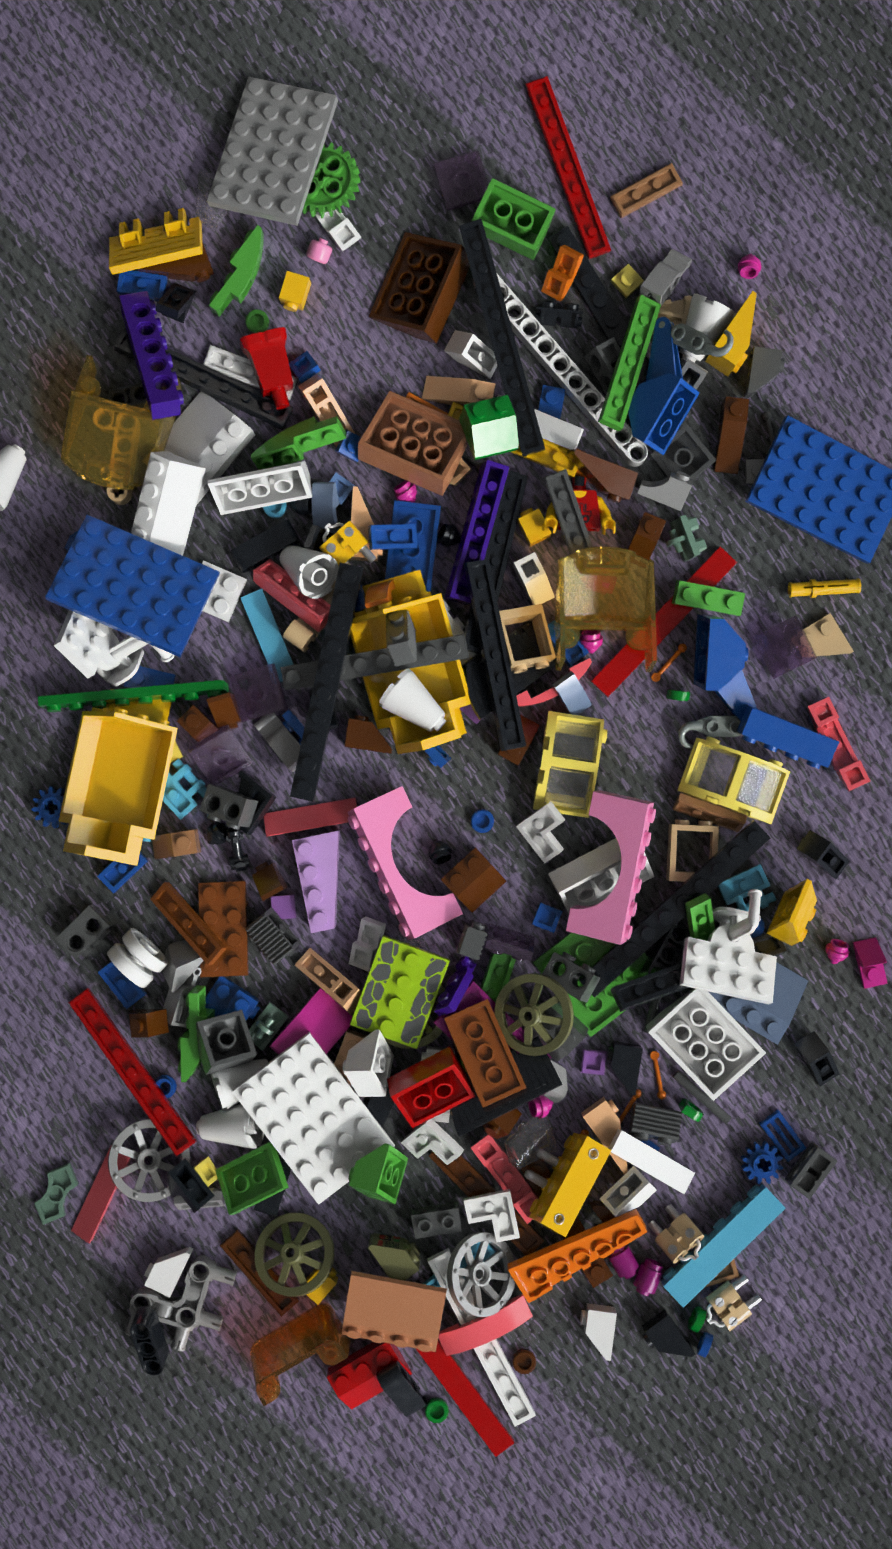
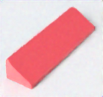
(281, 587)
(308, 817)
(97, 1200)

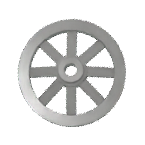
(156, 1163)
(479, 1274)

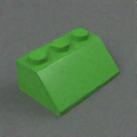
(514, 218)
(379, 1173)

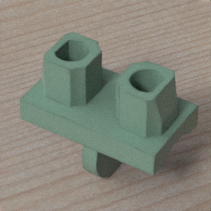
(683, 538)
(267, 1025)

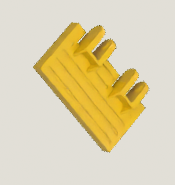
(159, 245)

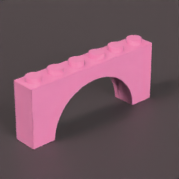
(630, 823)
(414, 910)

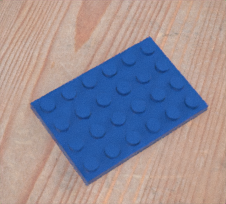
(825, 489)
(132, 585)

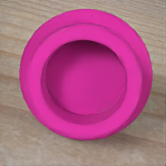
(749, 266)
(406, 491)
(591, 640)
(837, 950)
(540, 1106)

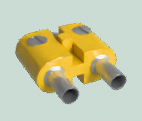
(345, 543)

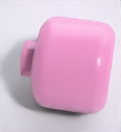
(319, 251)

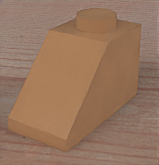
(176, 844)

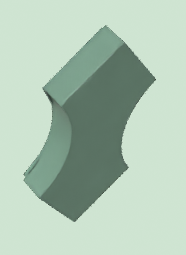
(60, 1182)

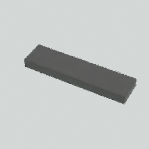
(567, 511)

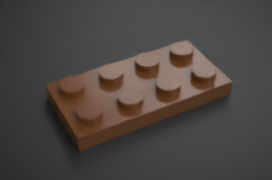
(225, 913)
(484, 1053)

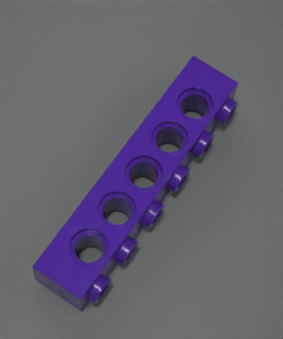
(150, 355)
(477, 527)

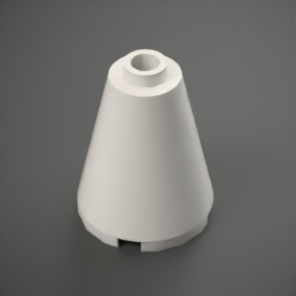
(708, 318)
(11, 466)
(310, 570)
(413, 702)
(228, 1079)
(230, 1127)

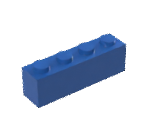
(787, 736)

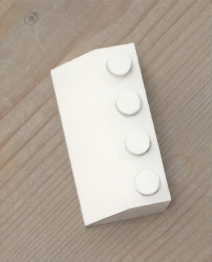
(261, 487)
(168, 500)
(592, 876)

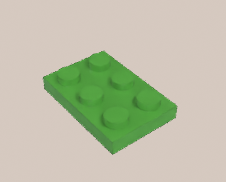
(251, 1178)

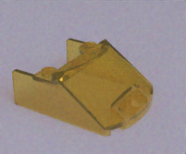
(110, 439)
(606, 592)

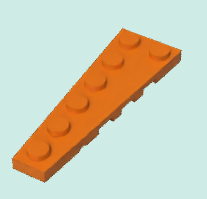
(544, 1268)

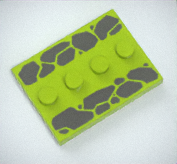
(400, 991)

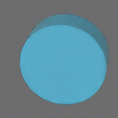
(275, 511)

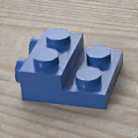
(229, 997)

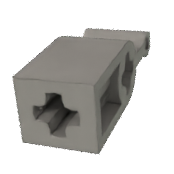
(665, 277)
(279, 739)
(176, 1002)

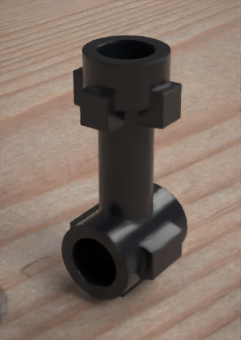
(239, 860)

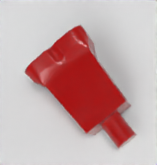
(270, 363)

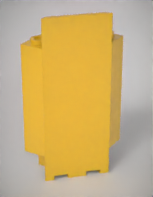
(442, 680)
(117, 780)

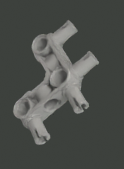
(170, 1309)

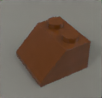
(473, 880)

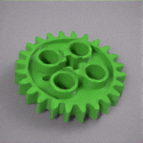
(321, 199)

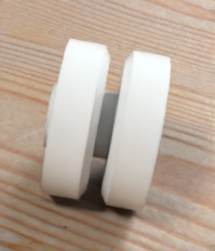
(137, 957)

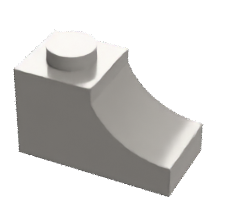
(669, 491)

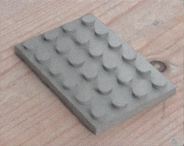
(272, 150)

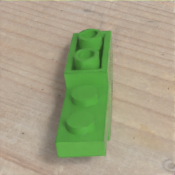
(245, 265)
(294, 441)
(188, 1042)

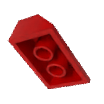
(430, 1087)
(356, 1377)

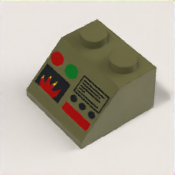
(395, 1255)

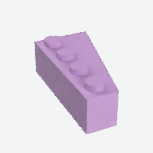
(318, 873)

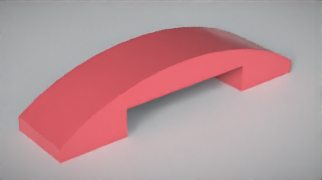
(525, 700)
(844, 760)
(506, 1175)
(485, 1329)

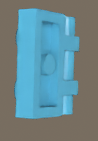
(176, 796)
(737, 888)

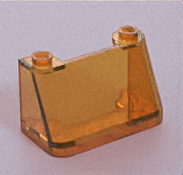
(293, 1342)

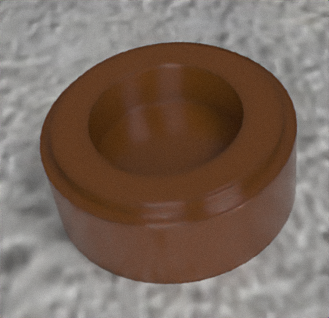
(524, 1361)

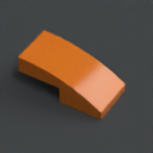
(563, 273)
(379, 594)

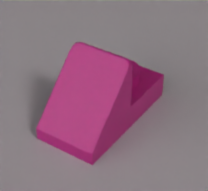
(870, 962)

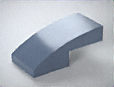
(324, 504)
(572, 694)

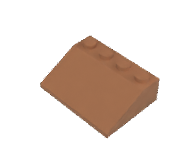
(413, 443)
(393, 1311)

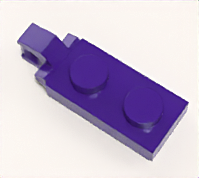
(456, 988)

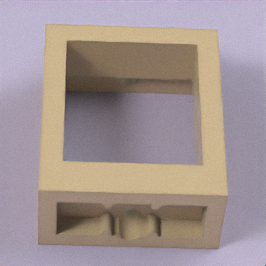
(535, 614)
(683, 825)

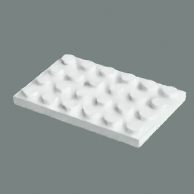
(311, 1116)

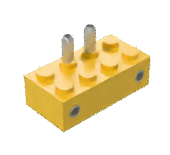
(569, 1183)

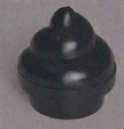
(302, 507)
(449, 535)
(216, 833)
(440, 852)

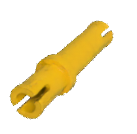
(816, 588)

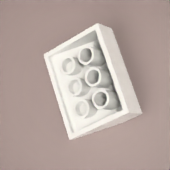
(208, 437)
(705, 1041)

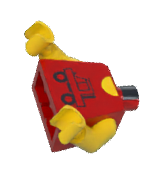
(591, 506)

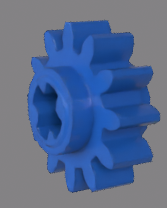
(43, 806)
(753, 1159)

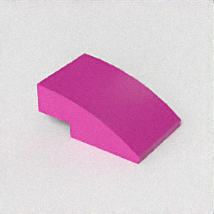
(321, 1018)

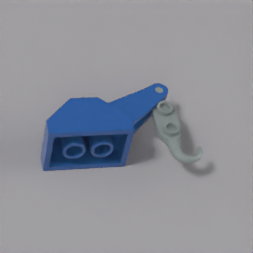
(665, 398)
(718, 668)

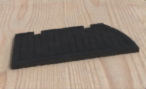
(522, 647)
(538, 1077)

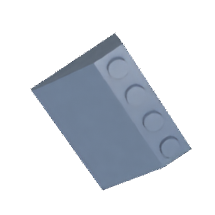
(771, 1019)

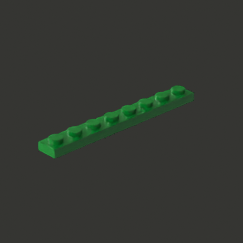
(123, 697)

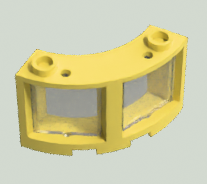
(572, 763)
(736, 778)

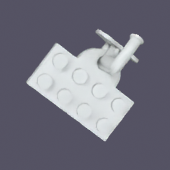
(96, 648)
(728, 958)

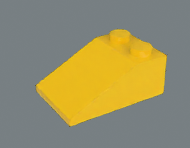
(741, 331)
(794, 913)

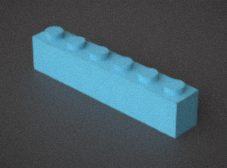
(722, 1244)

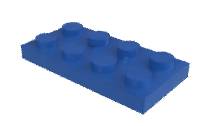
(422, 558)

